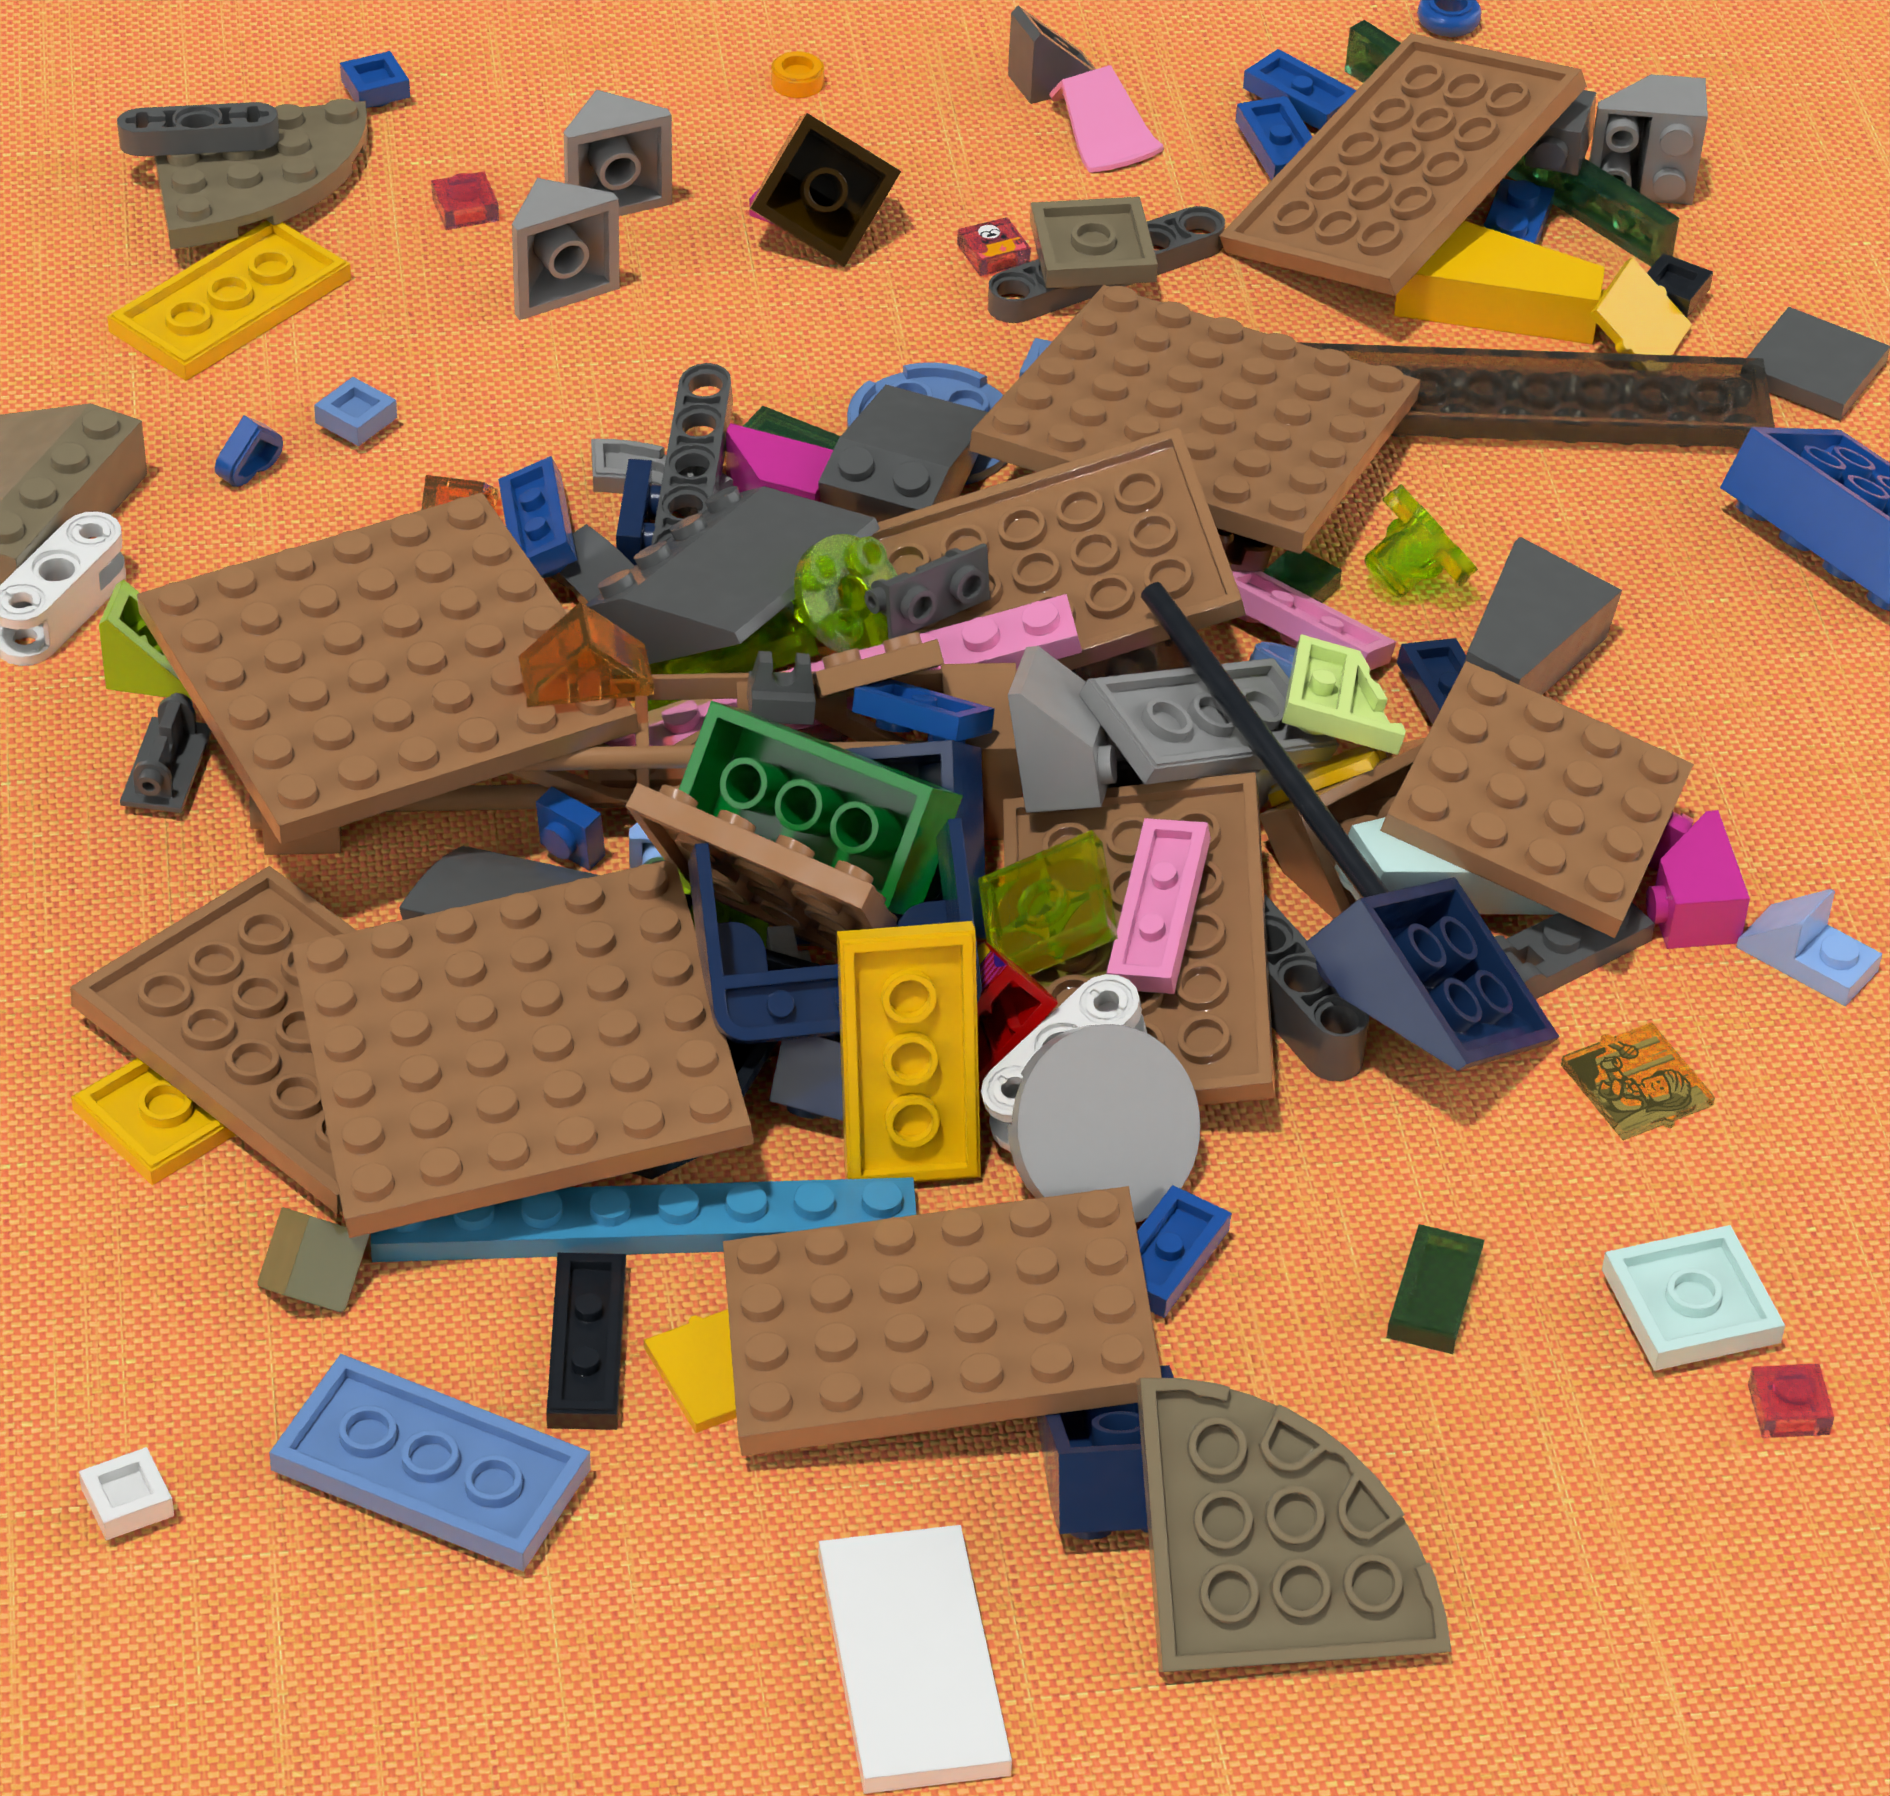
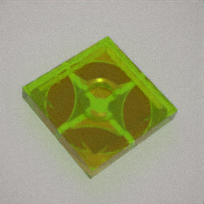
(1050, 904)

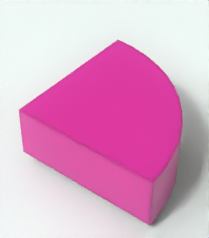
(1674, 830)

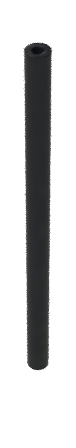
(1262, 742)

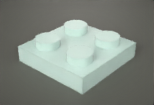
(1692, 1297)

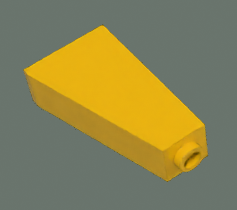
(1504, 286)

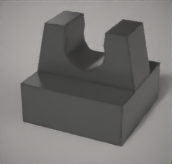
(782, 696)

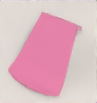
(1105, 121)

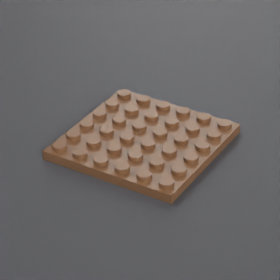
(1264, 418)
(373, 666)
(516, 1048)

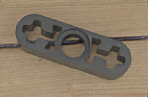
(198, 129)

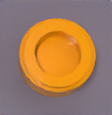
(797, 74)

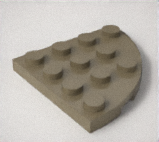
(218, 192)
(1272, 1539)

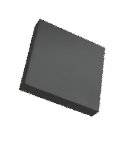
(1818, 362)

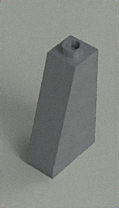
(1541, 618)

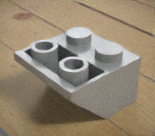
(1653, 136)

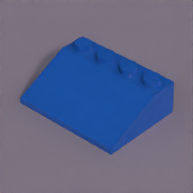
(1823, 497)

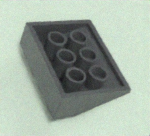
(721, 571)

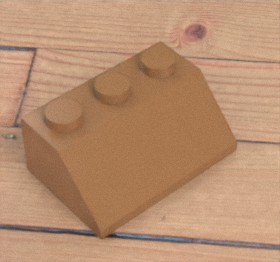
(1351, 803)

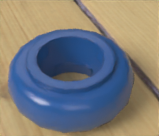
(1449, 17)

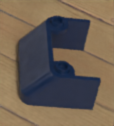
(797, 1003)

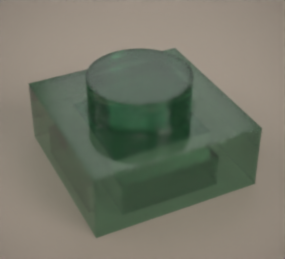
(1306, 574)

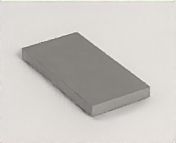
(1178, 730)

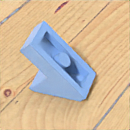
(1802, 945)

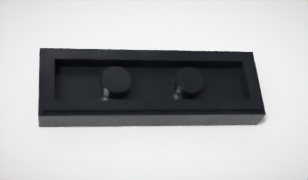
(586, 1341)

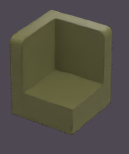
(312, 1260)

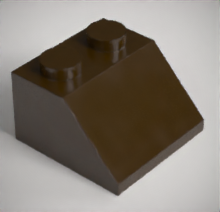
(824, 189)

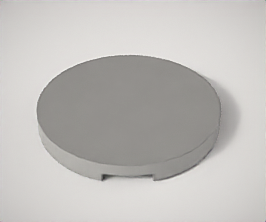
(1105, 1114)

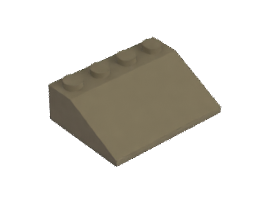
(60, 467)

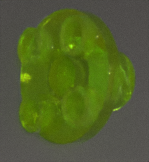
(1414, 549)
(832, 590)

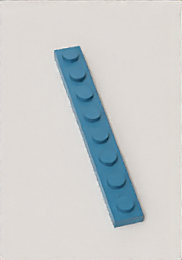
(644, 1219)

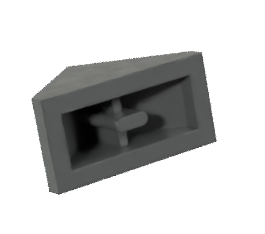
(1040, 57)

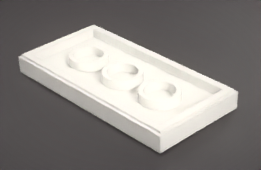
(913, 1659)

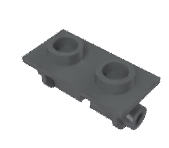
(932, 591)
(167, 758)

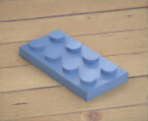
(431, 1461)

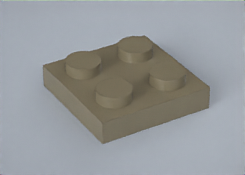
(1093, 242)

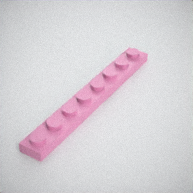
(984, 639)

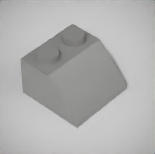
(1058, 741)

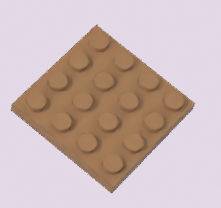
(1538, 798)
(758, 875)

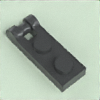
(1567, 949)

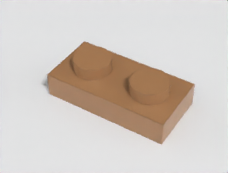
(902, 657)

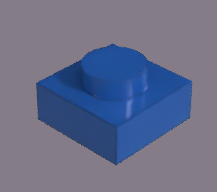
(375, 79)
(570, 828)

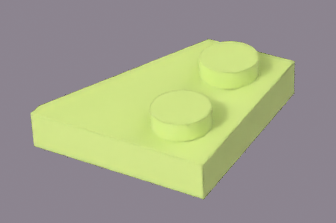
(1337, 697)

